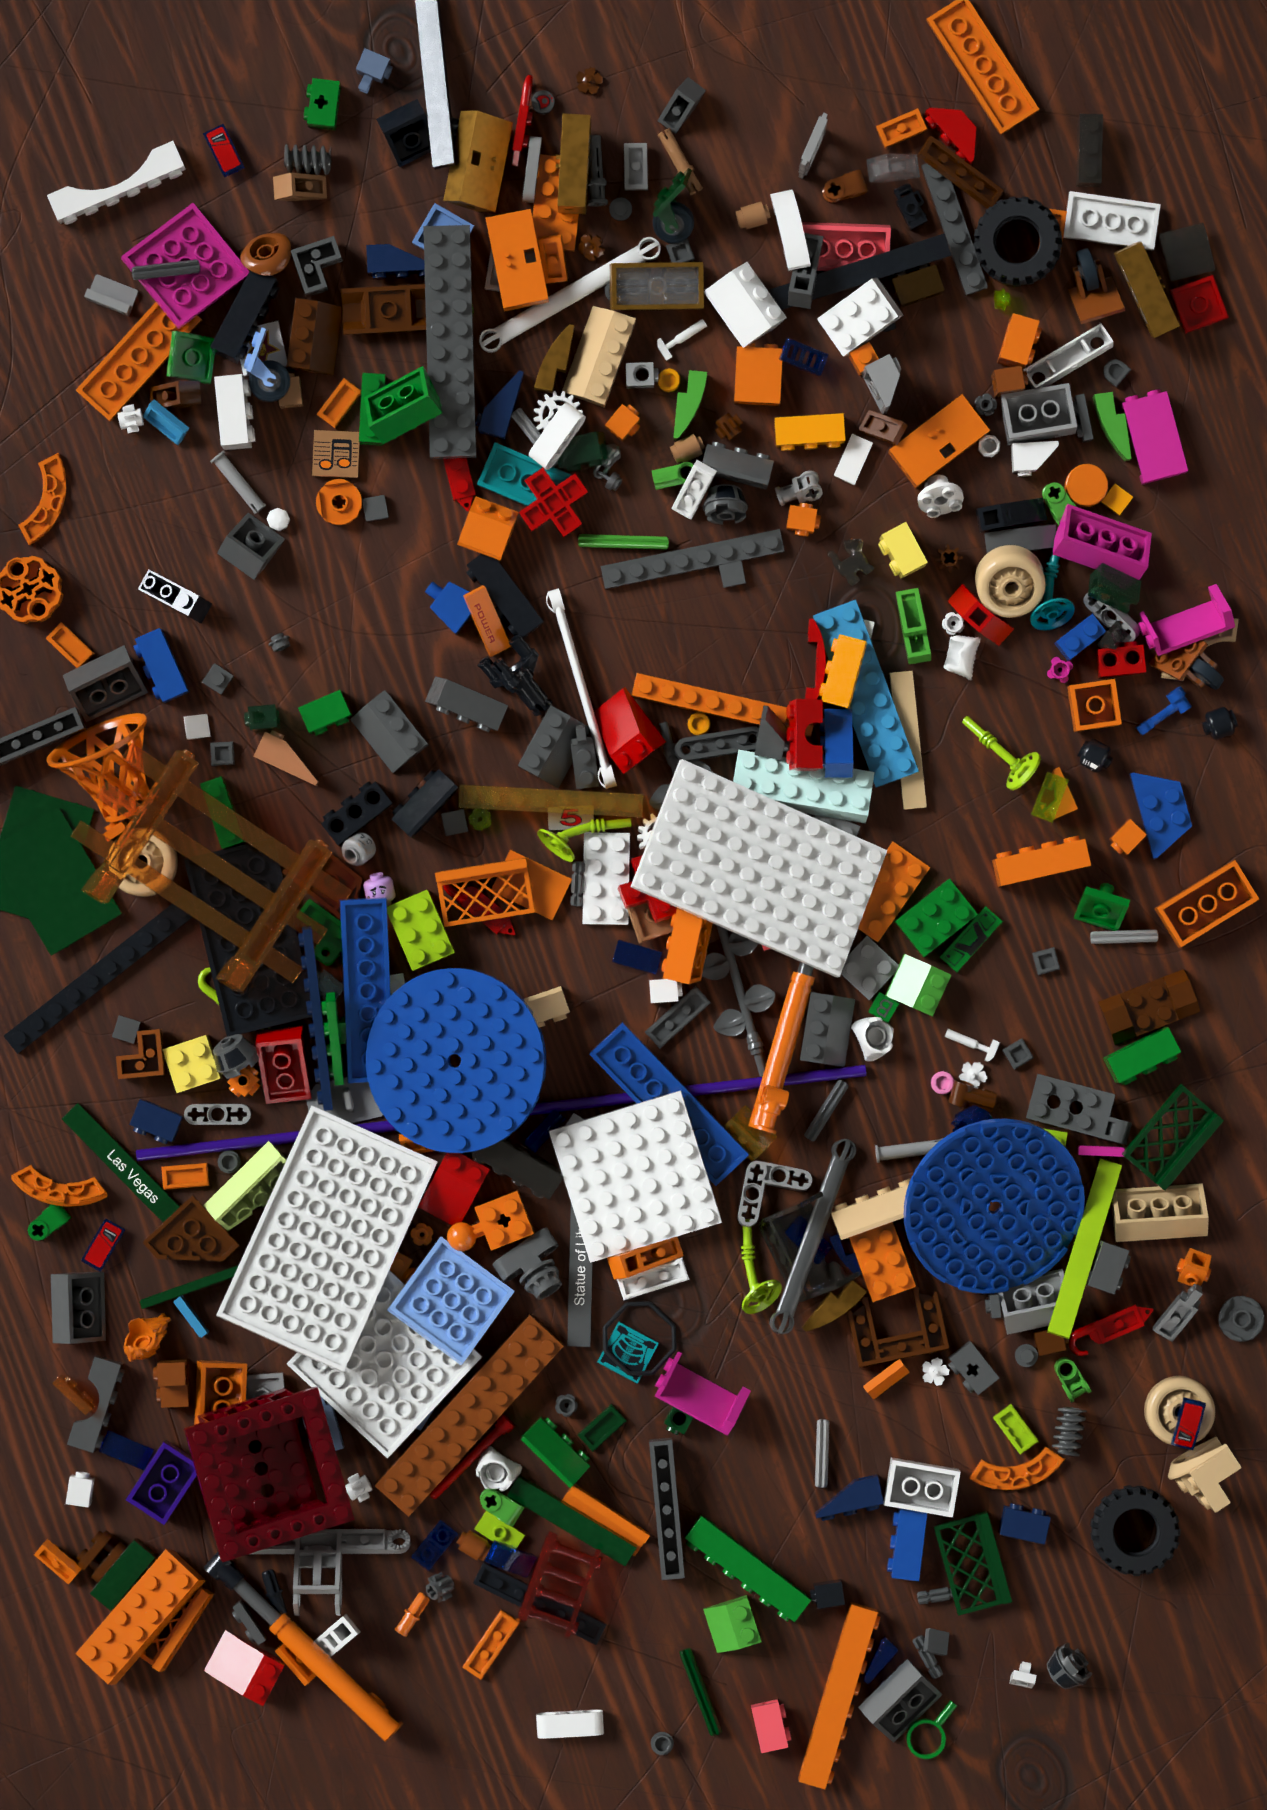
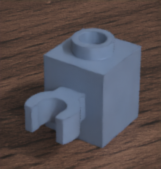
(372, 67)

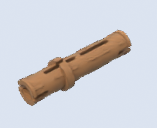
(679, 159)

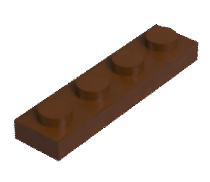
(960, 172)

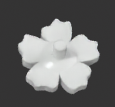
(973, 1073)
(935, 1371)

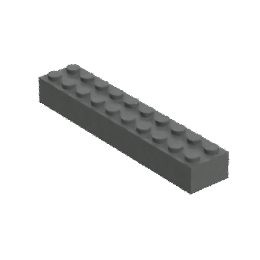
(450, 339)

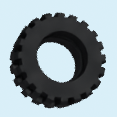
(986, 241)
(1103, 1530)

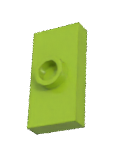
(1015, 1429)
(497, 1530)

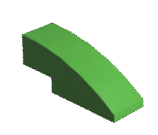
(689, 402)
(1112, 424)
(913, 626)

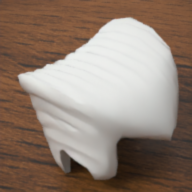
(962, 655)
(873, 1036)
(497, 1470)

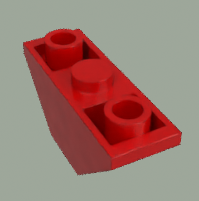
(955, 130)
(978, 616)

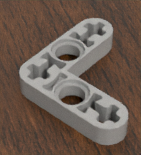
(767, 1179)

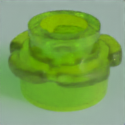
(1001, 299)
(479, 825)

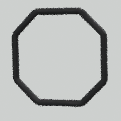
(616, 1361)

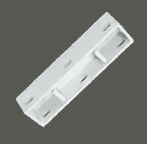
(1069, 357)

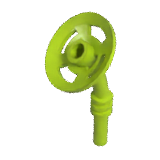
(1022, 769)
(558, 842)
(758, 1291)

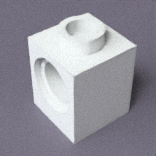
(664, 990)
(80, 1489)

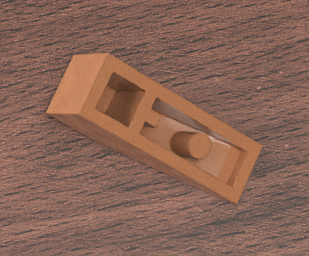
(280, 754)

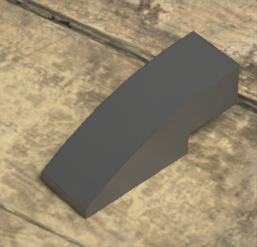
(1031, 538)

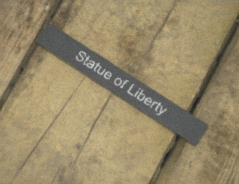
(579, 1289)

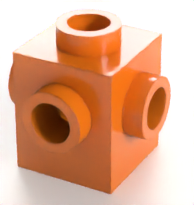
(251, 1085)
(1194, 1268)

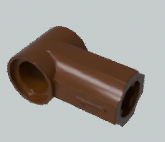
(965, 1094)

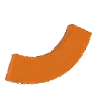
(51, 501)
(58, 1194)
(1017, 1476)

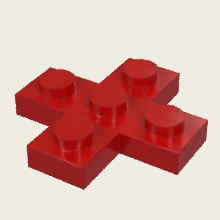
(553, 502)
(632, 897)

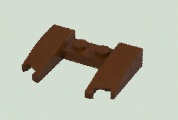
(927, 1341)

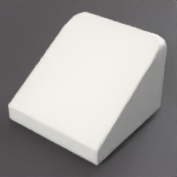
(197, 726)

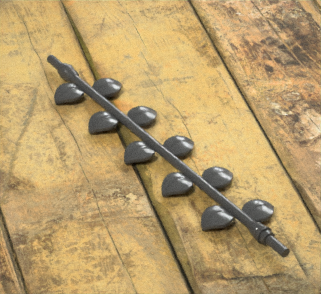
(717, 965)

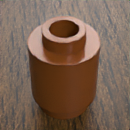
(473, 1545)

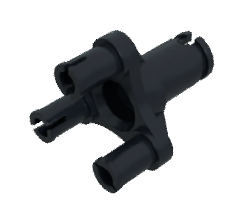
(519, 676)

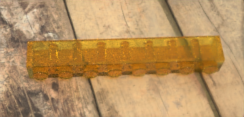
(550, 801)

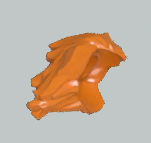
(145, 1337)

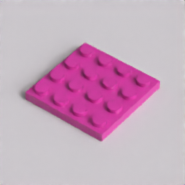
(183, 239)

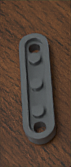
(716, 744)

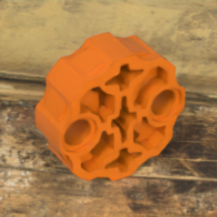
(31, 567)

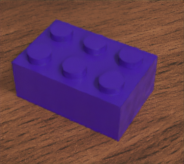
(163, 1482)

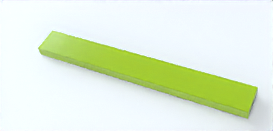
(1084, 1249)

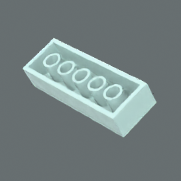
(806, 790)

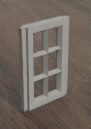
(813, 145)

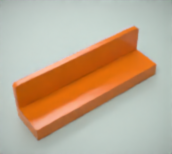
(606, 1516)

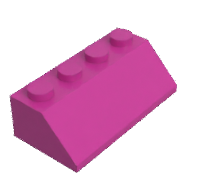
(1098, 540)

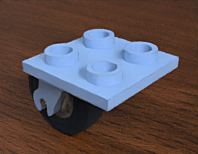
(267, 378)

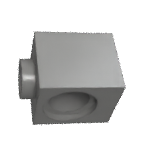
(633, 368)

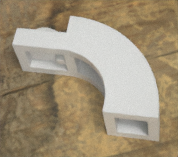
(337, 1635)

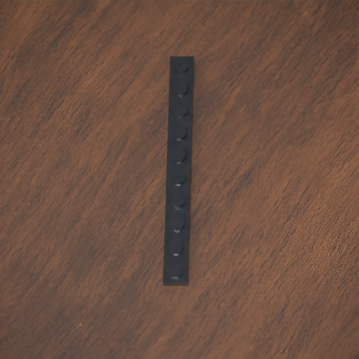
(96, 977)

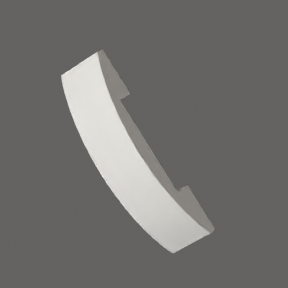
(790, 229)

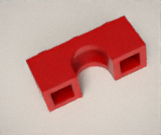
(802, 754)

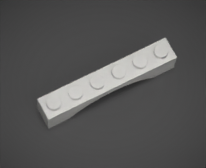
(72, 202)

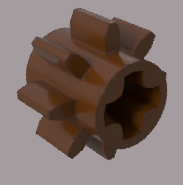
(729, 426)
(948, 551)

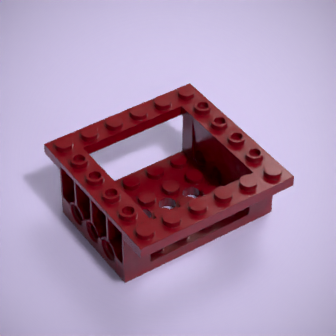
(231, 1489)

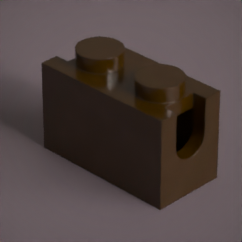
(917, 285)

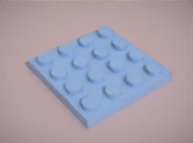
(450, 1300)

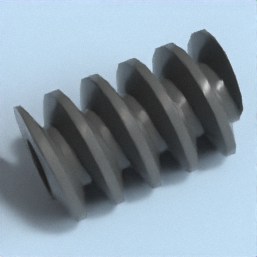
(307, 160)
(1068, 1430)

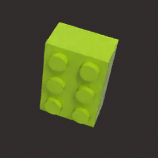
(420, 930)

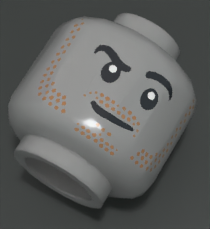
(358, 849)

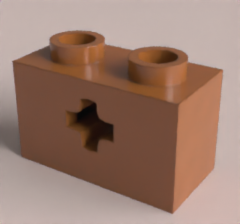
(1008, 380)

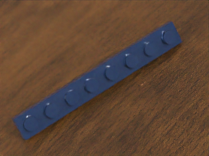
(314, 1008)

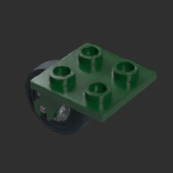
(672, 219)

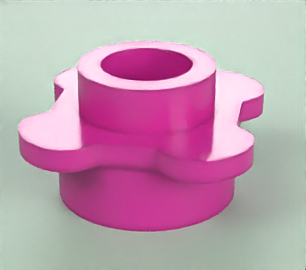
(1057, 663)

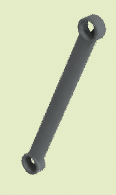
(812, 1236)

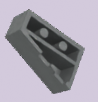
(466, 704)

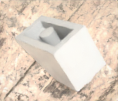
(1030, 456)

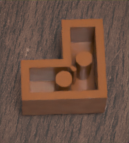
(149, 1060)
(173, 1382)

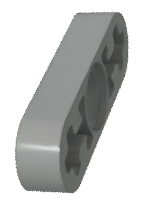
(532, 169)
(1101, 614)
(200, 1120)

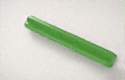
(623, 541)

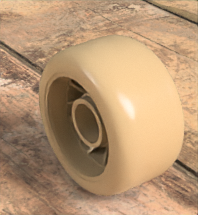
(1009, 565)
(159, 857)
(1166, 1397)

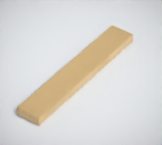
(904, 699)

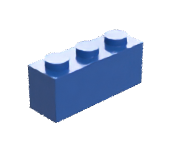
(160, 666)
(837, 743)
(907, 1544)

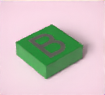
(883, 1007)

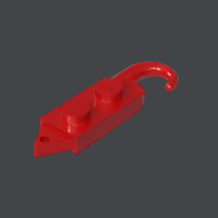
(524, 118)
(460, 481)
(498, 925)
(1110, 1327)

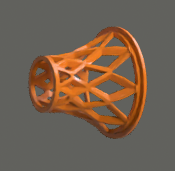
(75, 767)

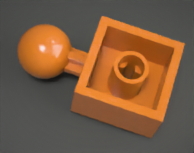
(463, 1235)

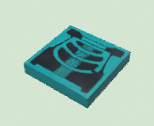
(630, 1348)

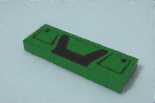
(971, 939)

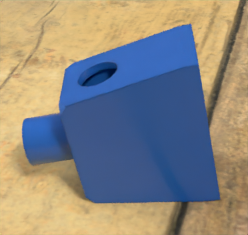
(449, 605)

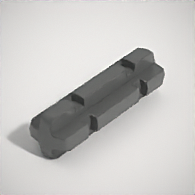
(577, 884)
(935, 1595)
(928, 1658)

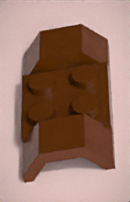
(384, 309)
(1149, 1006)

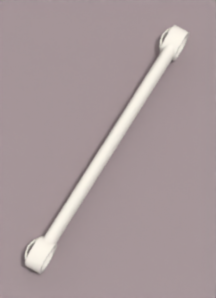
(565, 297)
(605, 767)

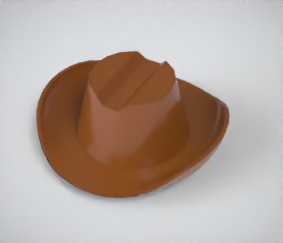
(267, 254)

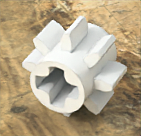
(130, 419)
(358, 1487)

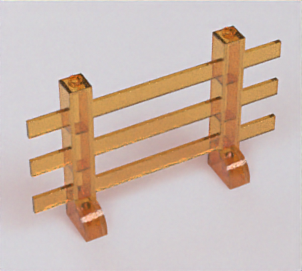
(147, 820)

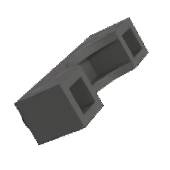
(87, 1432)

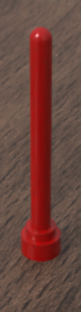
(503, 1426)

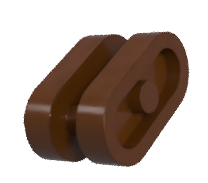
(101, 1541)

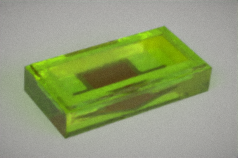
(1049, 797)

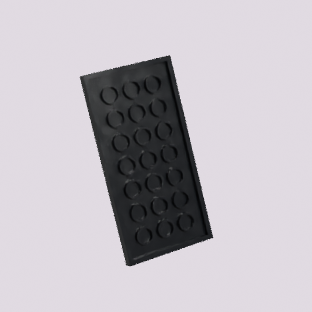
(268, 997)

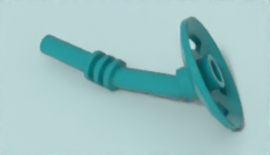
(1050, 608)

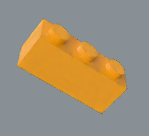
(809, 431)
(843, 671)

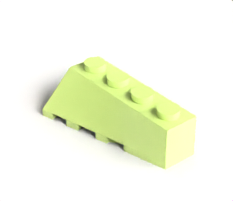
(247, 1188)

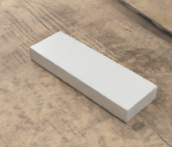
(694, 489)
(653, 1279)

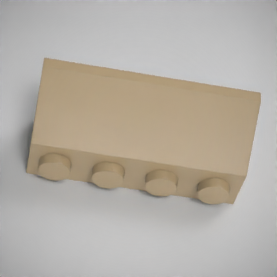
(599, 355)
(548, 1006)
(870, 1212)
(1159, 1214)

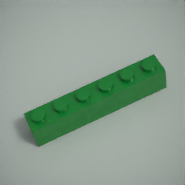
(748, 1568)

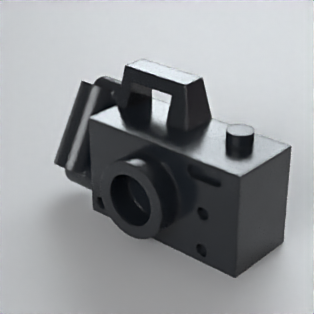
(909, 206)

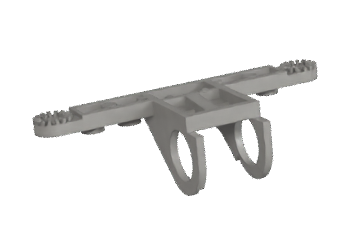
(325, 1550)

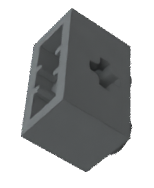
(970, 1355)

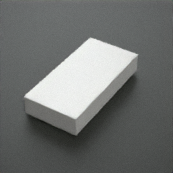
(853, 459)

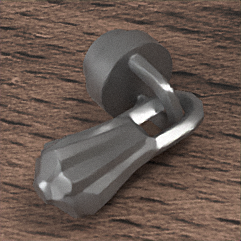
(614, 480)

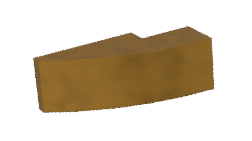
(554, 361)
(834, 1306)

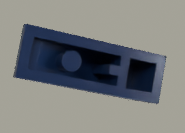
(498, 413)

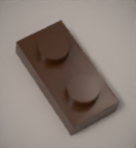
(882, 427)

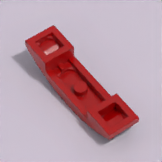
(815, 636)

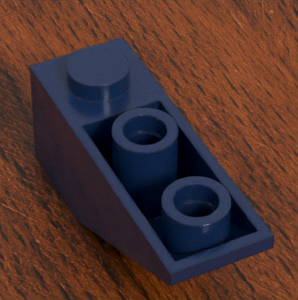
(390, 260)
(858, 1494)

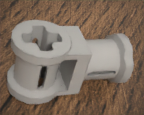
(800, 489)

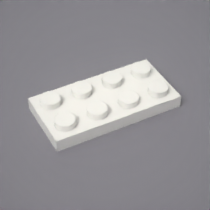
(1111, 220)
(605, 869)

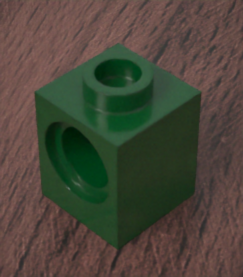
(674, 1427)

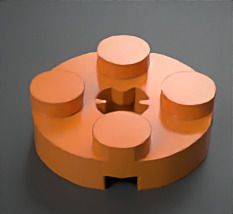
(330, 512)

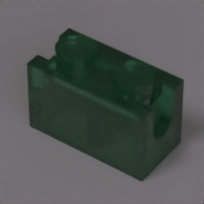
(584, 450)
(1114, 588)
(262, 718)

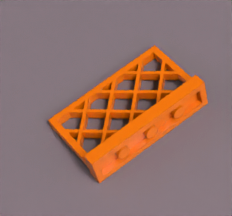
(484, 871)
(180, 1631)

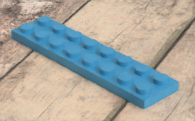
(872, 705)

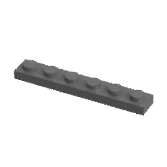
(955, 231)

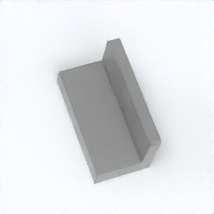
(111, 295)

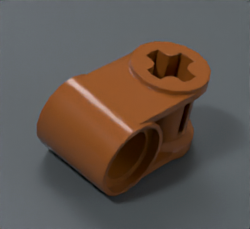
(849, 186)

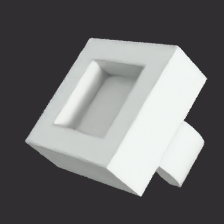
(1023, 1676)

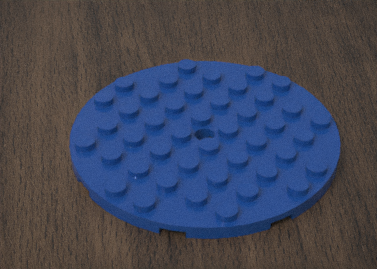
(498, 1050)
(987, 1163)

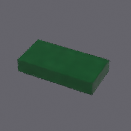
(601, 1427)

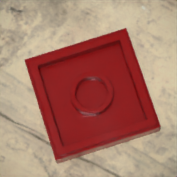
(1199, 304)

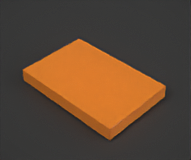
(546, 885)

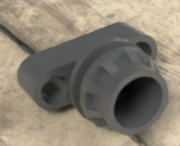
(540, 1276)

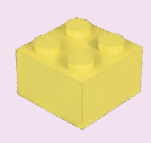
(902, 550)
(191, 1063)

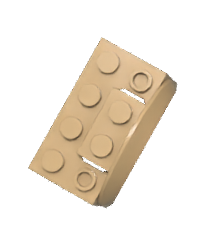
(1202, 1470)

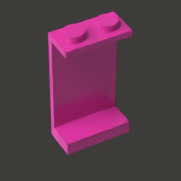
(1154, 436)
(1188, 625)
(700, 1396)

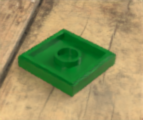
(190, 357)

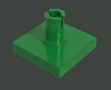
(1102, 907)

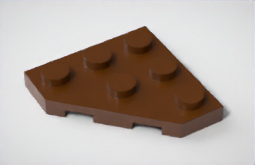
(191, 1236)

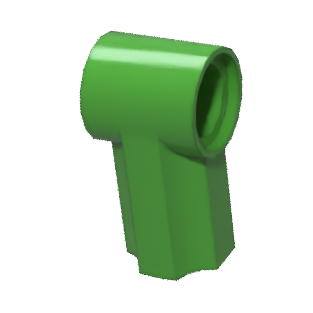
(669, 476)

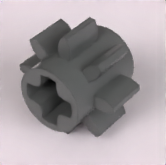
(440, 1587)

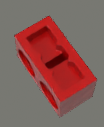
(1121, 665)

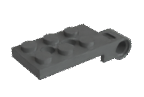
(1093, 1119)

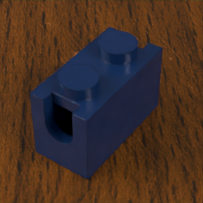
(156, 1120)
(1024, 1524)

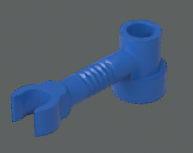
(1178, 702)

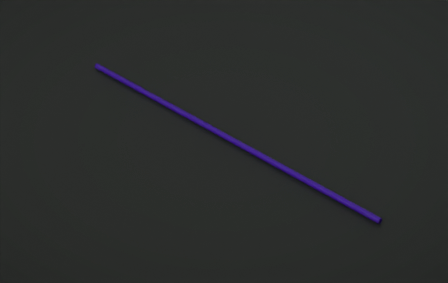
(540, 1108)

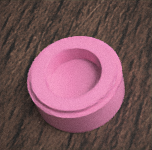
(942, 1082)

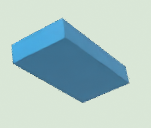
(165, 422)
(191, 1316)

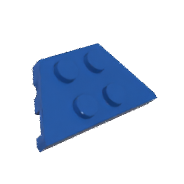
(1161, 810)

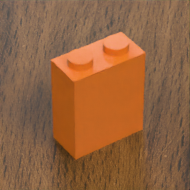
(758, 375)

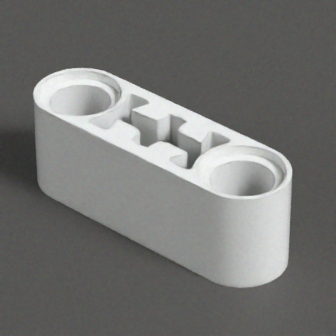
(557, 436)
(570, 1724)

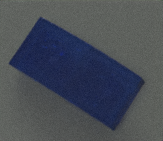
(126, 1450)
(434, 1545)
(510, 1559)

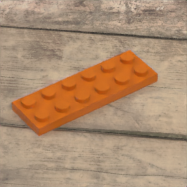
(982, 65)
(132, 362)

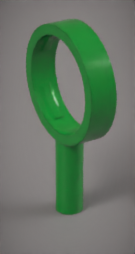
(938, 1722)

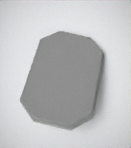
(350, 1101)

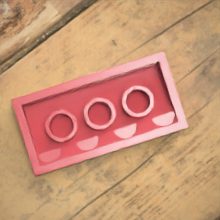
(848, 242)

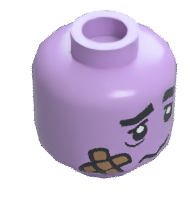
(379, 887)

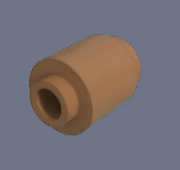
(752, 215)
(687, 448)

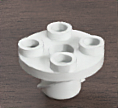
(940, 497)

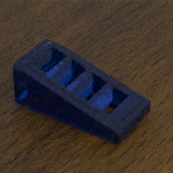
(819, 363)
(883, 1654)

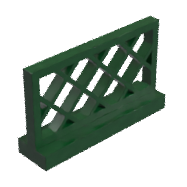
(1182, 1152)
(992, 1559)

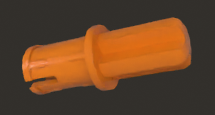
(412, 1614)

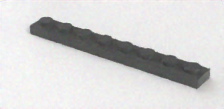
(692, 559)

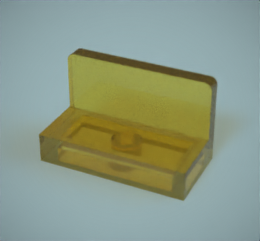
(750, 1138)

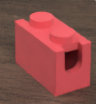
(769, 1725)

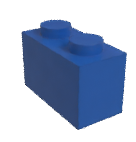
(1080, 637)

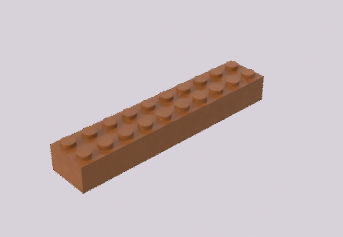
(469, 1415)

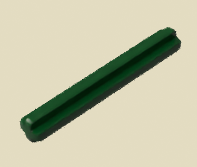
(700, 1692)

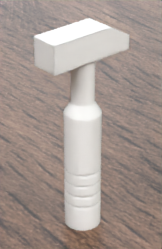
(681, 337)
(972, 1043)

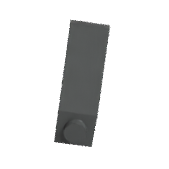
(804, 279)

